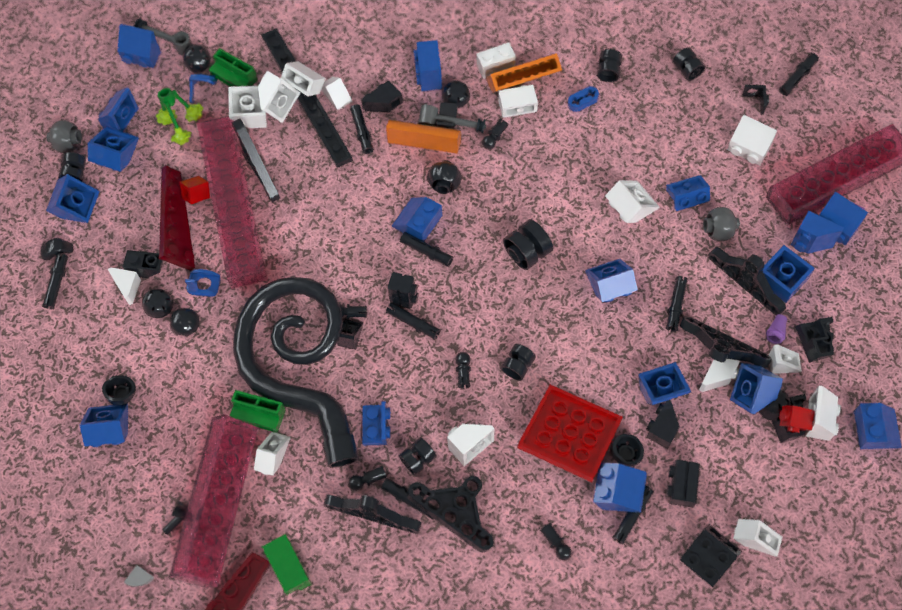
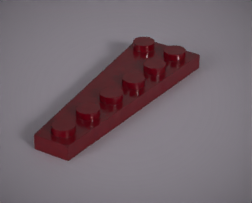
(175, 236)
(241, 586)

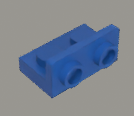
(689, 192)
(375, 424)

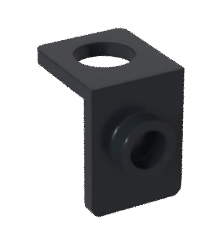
(761, 92)
(447, 109)

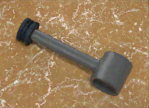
(180, 39)
(429, 116)

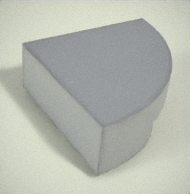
(138, 577)

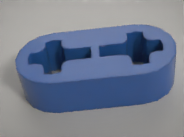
(583, 99)

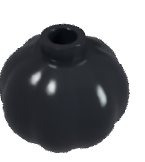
(442, 175)

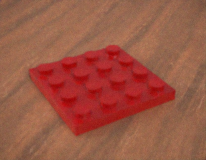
(570, 433)

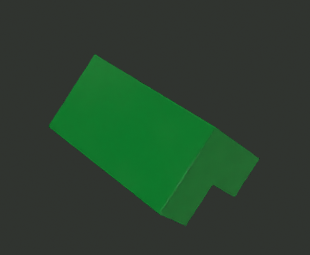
(232, 70)
(257, 411)
(286, 565)

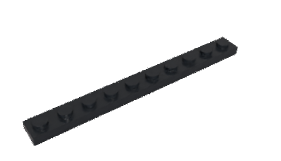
(310, 104)

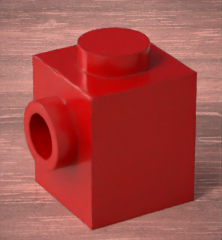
(195, 190)
(796, 418)

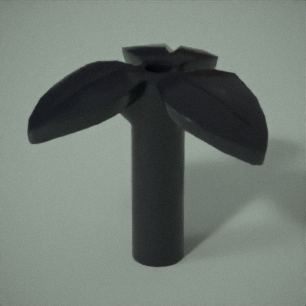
(179, 515)

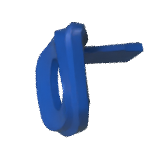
(194, 78)
(196, 275)

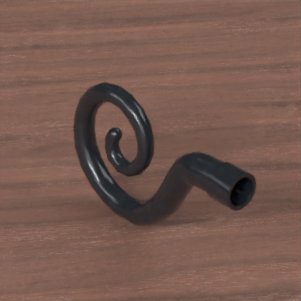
(338, 441)

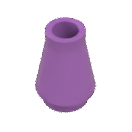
(777, 330)

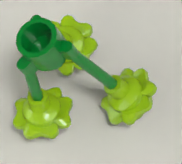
(167, 115)

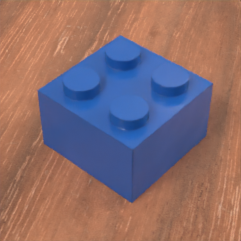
(428, 65)
(787, 273)

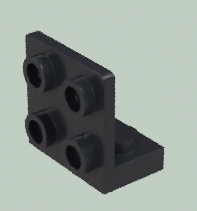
(710, 555)

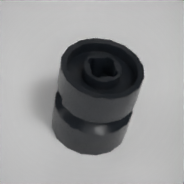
(688, 64)
(609, 65)
(73, 165)
(518, 361)
(422, 451)

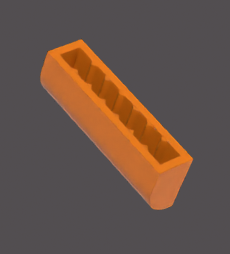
(524, 73)
(423, 136)

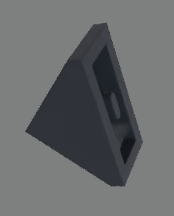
(350, 334)

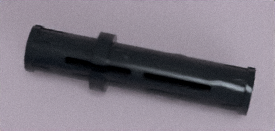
(803, 69)
(363, 135)
(432, 252)
(57, 273)
(675, 310)
(419, 324)
(401, 495)
(630, 519)

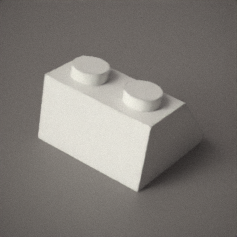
(276, 96)
(245, 104)
(752, 140)
(631, 201)
(825, 415)
(469, 440)

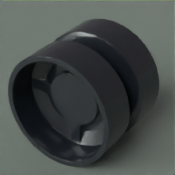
(528, 244)

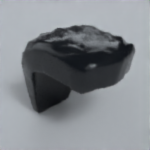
(55, 246)

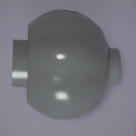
(63, 135)
(722, 224)

